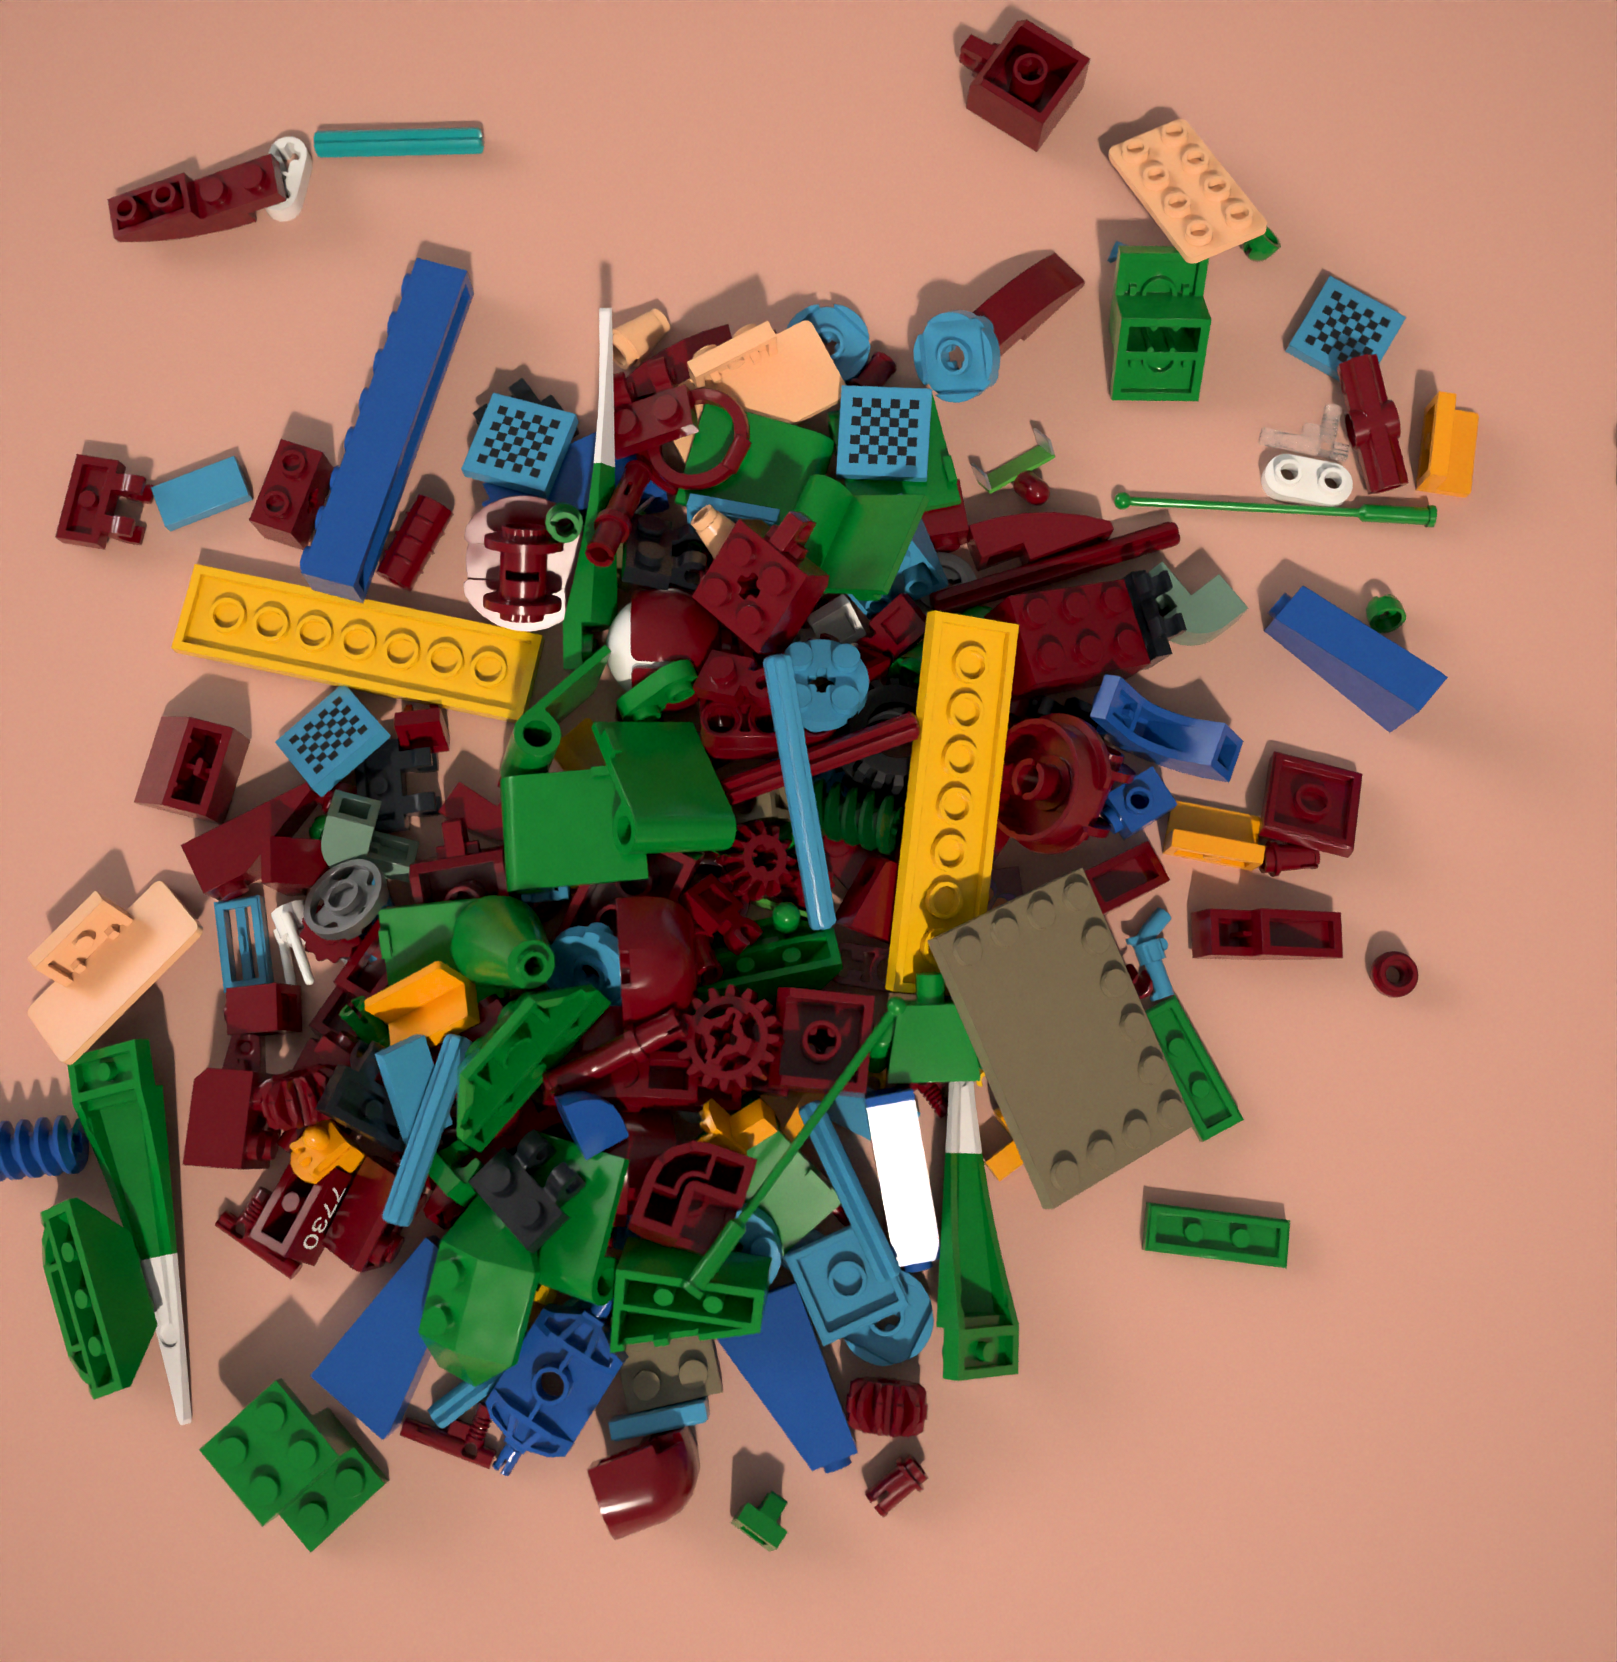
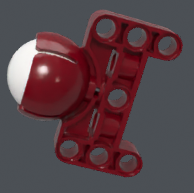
(674, 627)

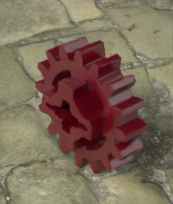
(723, 1056)

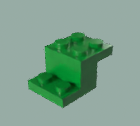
(1158, 325)
(294, 1465)

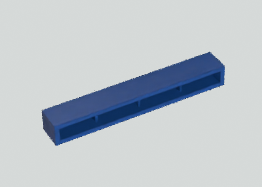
(387, 431)

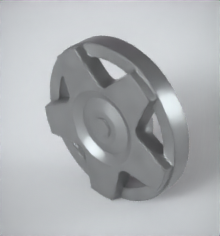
(348, 902)

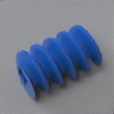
(43, 1149)

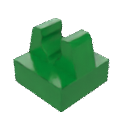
(453, 1178)
(761, 1521)

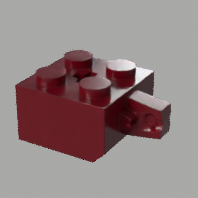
(1023, 81)
(764, 582)
(458, 868)
(803, 1013)
(226, 1113)

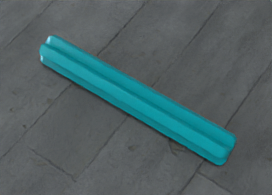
(399, 142)

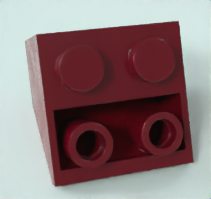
(193, 768)
(358, 1230)

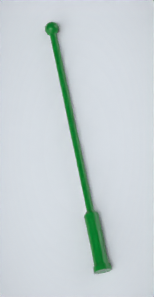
(1366, 513)
(736, 1227)

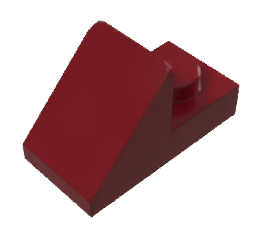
(291, 864)

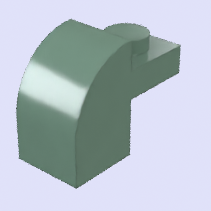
(1205, 612)
(351, 836)

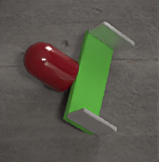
(1019, 470)

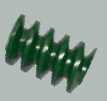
(858, 820)

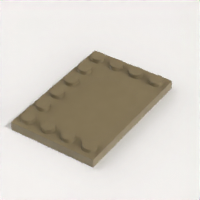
(1061, 1036)

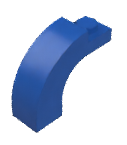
(1162, 736)

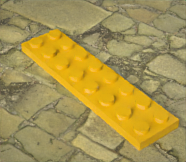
(358, 644)
(951, 787)

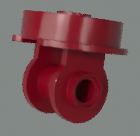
(515, 565)
(1057, 783)

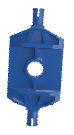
(575, 1347)

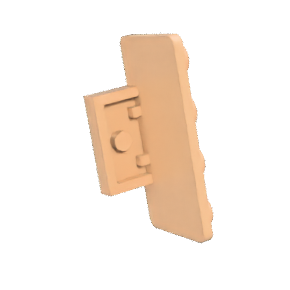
(1187, 191)
(768, 374)
(105, 963)

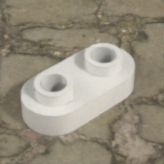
(1308, 483)

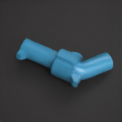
(1151, 952)

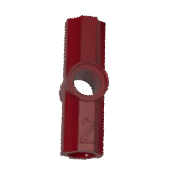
(1372, 424)

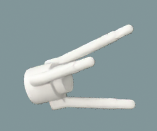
(288, 928)

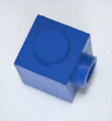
(1137, 804)

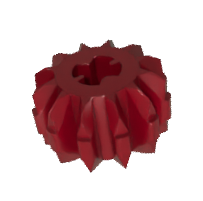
(759, 878)
(291, 1097)
(886, 1406)

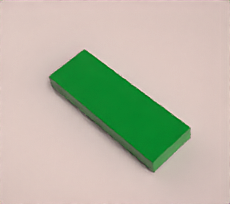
(1193, 1071)
(1216, 1235)

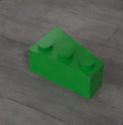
(656, 1308)

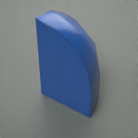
(590, 1121)

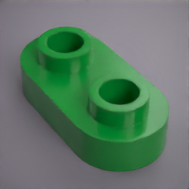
(649, 697)

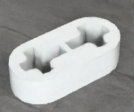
(294, 179)

